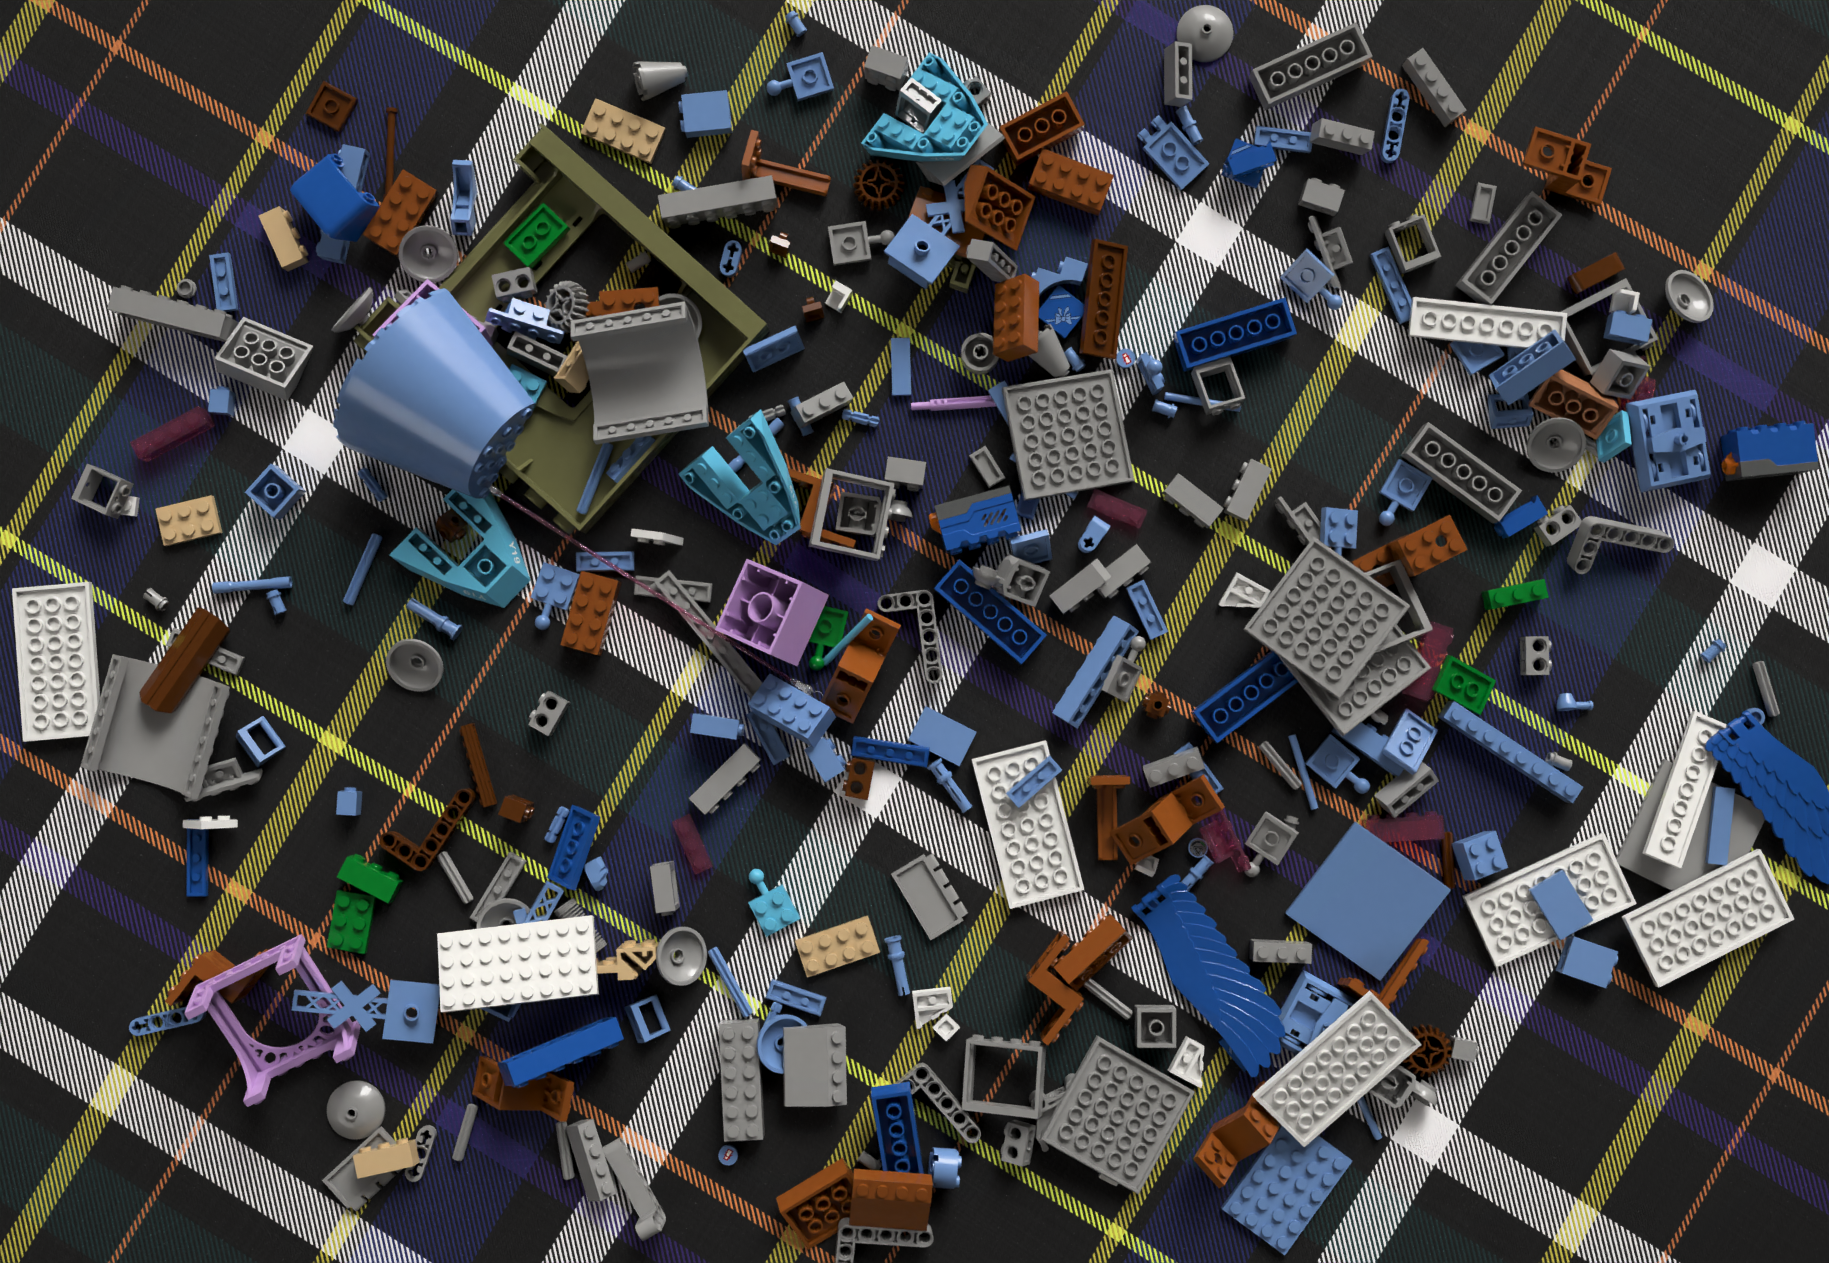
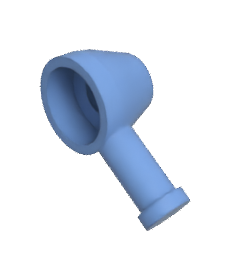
(1567, 703)

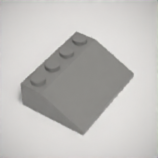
(944, 171)
(263, 358)
(814, 1065)

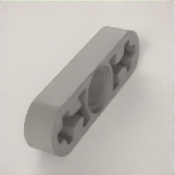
(428, 1149)

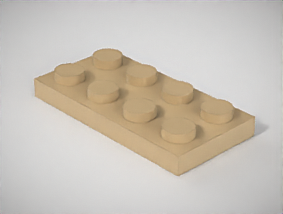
(623, 131)
(837, 946)

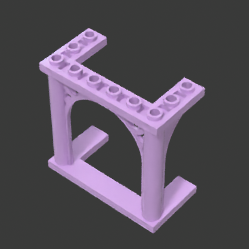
(256, 1069)

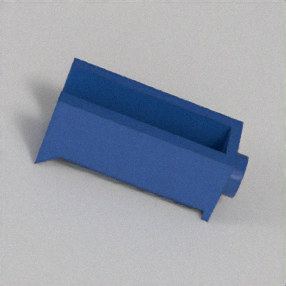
(1249, 161)
(1520, 517)

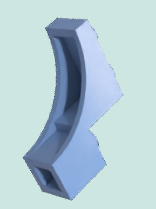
(464, 197)
(1070, 272)

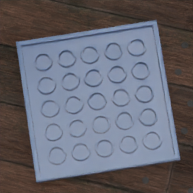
(1367, 901)

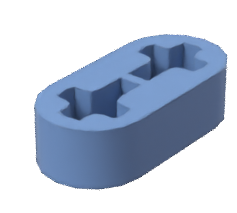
(735, 259)

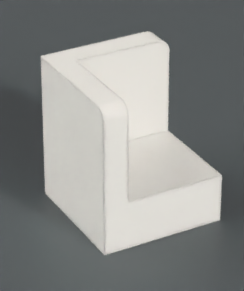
(839, 296)
(1625, 301)

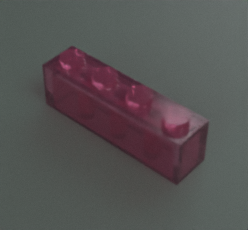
(172, 434)
(1433, 650)
(1407, 827)

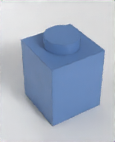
(222, 401)
(349, 802)

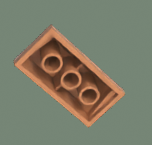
(1576, 400)

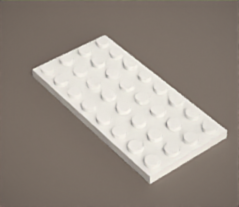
(56, 660)
(1029, 840)
(1708, 918)
(1513, 921)
(517, 964)
(1336, 1069)

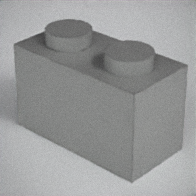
(1321, 196)

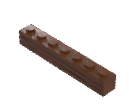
(478, 765)

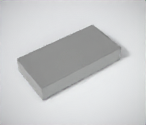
(1482, 203)
(987, 467)

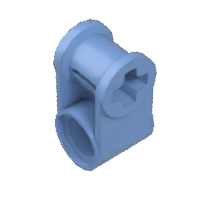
(1094, 532)

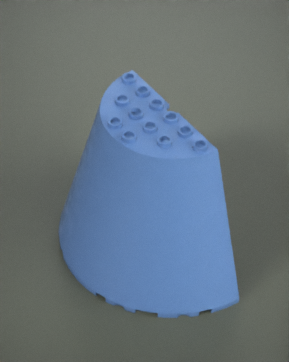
(433, 399)

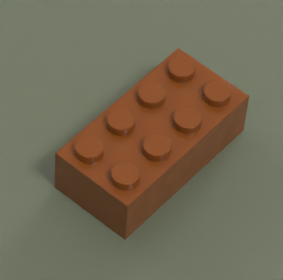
(1041, 128)
(1070, 182)
(400, 212)
(1016, 318)
(591, 613)
(1092, 952)

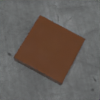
(332, 106)

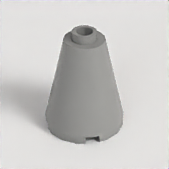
(658, 77)
(1050, 353)

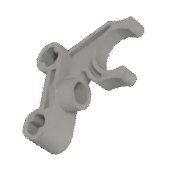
(1050, 1103)

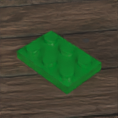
(536, 235)
(1463, 685)
(351, 921)

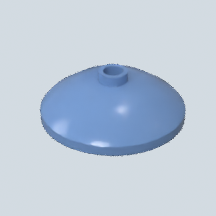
(767, 1042)

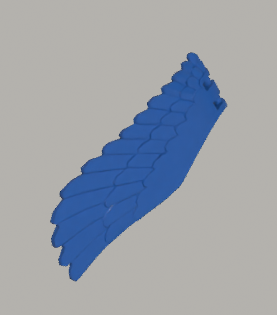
(1782, 787)
(1211, 976)

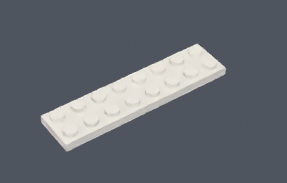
(1482, 323)
(1684, 793)

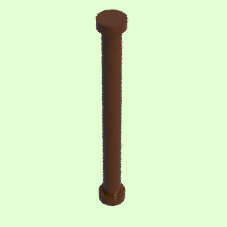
(390, 148)

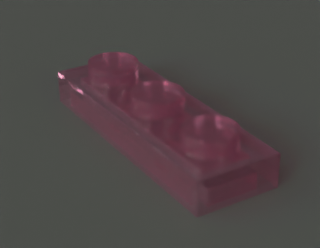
(1117, 508)
(692, 844)

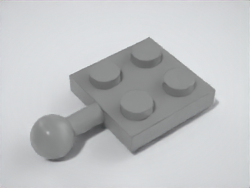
(851, 242)
(1124, 672)
(1271, 840)

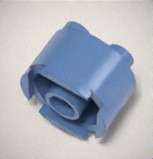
(944, 1167)

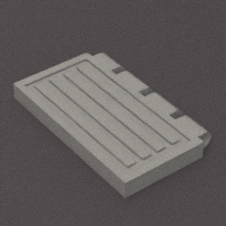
(927, 895)
(344, 1180)

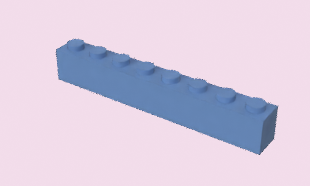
(1510, 752)

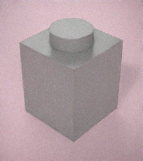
(1463, 1049)

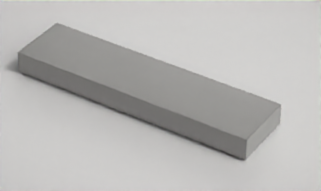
(697, 590)
(222, 659)
(501, 882)

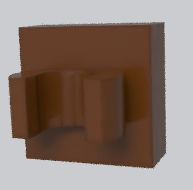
(780, 245)
(812, 310)

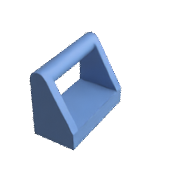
(1509, 418)
(251, 747)
(638, 1023)

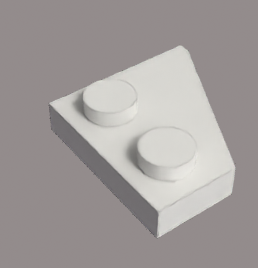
(658, 537)
(1244, 593)
(209, 823)
(931, 1003)
(1188, 1062)

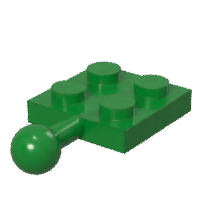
(827, 632)

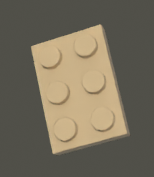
(188, 520)

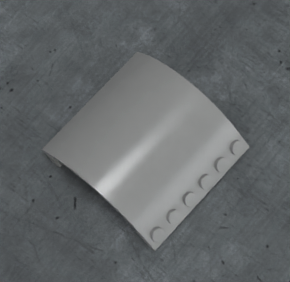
(643, 372)
(153, 744)

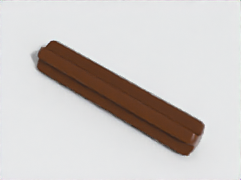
(1448, 860)

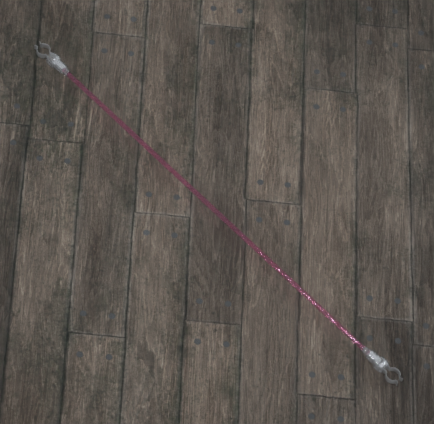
(796, 683)

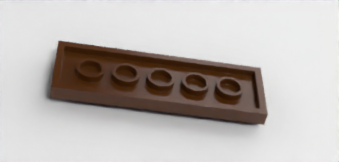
(1103, 299)

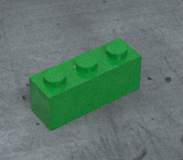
(1515, 594)
(370, 878)

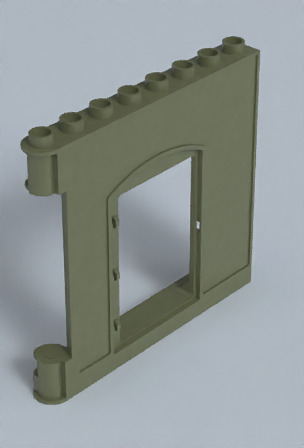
(557, 440)

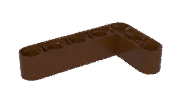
(435, 834)

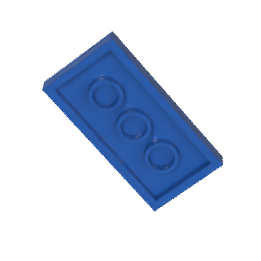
(573, 847)

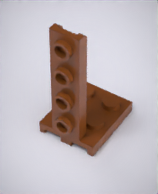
(782, 174)
(1107, 812)
(1397, 979)

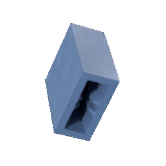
(705, 114)
(717, 726)
(1587, 961)

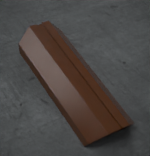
(184, 662)

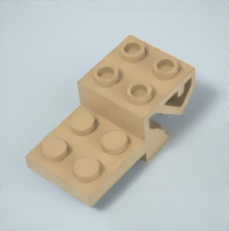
(630, 959)

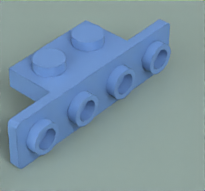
(526, 319)

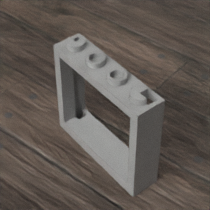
(1574, 345)
(885, 513)
(1409, 596)
(969, 1104)

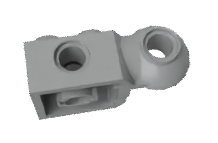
(860, 513)
(1014, 579)
(1398, 1086)

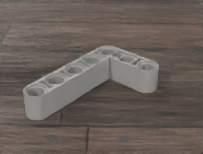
(1617, 535)
(923, 627)
(937, 1097)
(637, 1189)
(875, 1236)

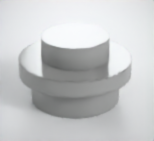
(186, 288)

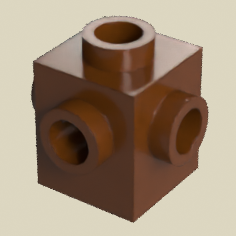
(451, 526)
(1149, 701)

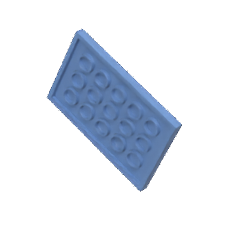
(1285, 1188)

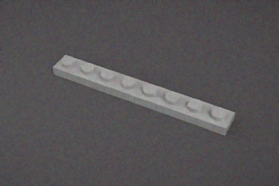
(719, 647)

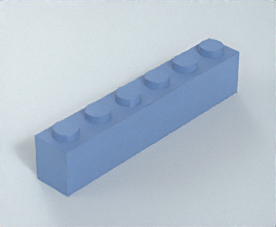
(354, 169)
(1091, 676)

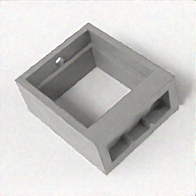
(917, 104)
(1428, 239)
(1213, 368)
(85, 494)
(665, 887)

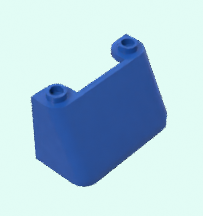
(334, 201)

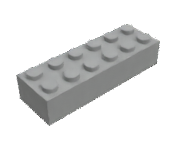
(1310, 66)
(718, 201)
(1508, 249)
(171, 314)
(1461, 473)
(741, 1080)

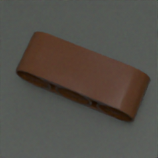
(1595, 273)

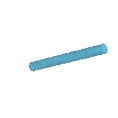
(847, 639)

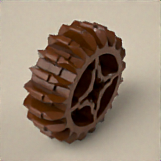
(886, 184)
(1433, 1050)

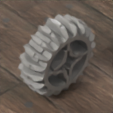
(565, 307)

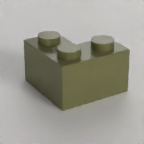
(962, 273)

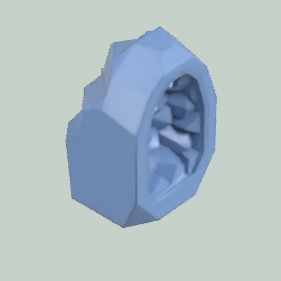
(596, 872)

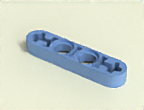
(1392, 125)
(168, 1023)

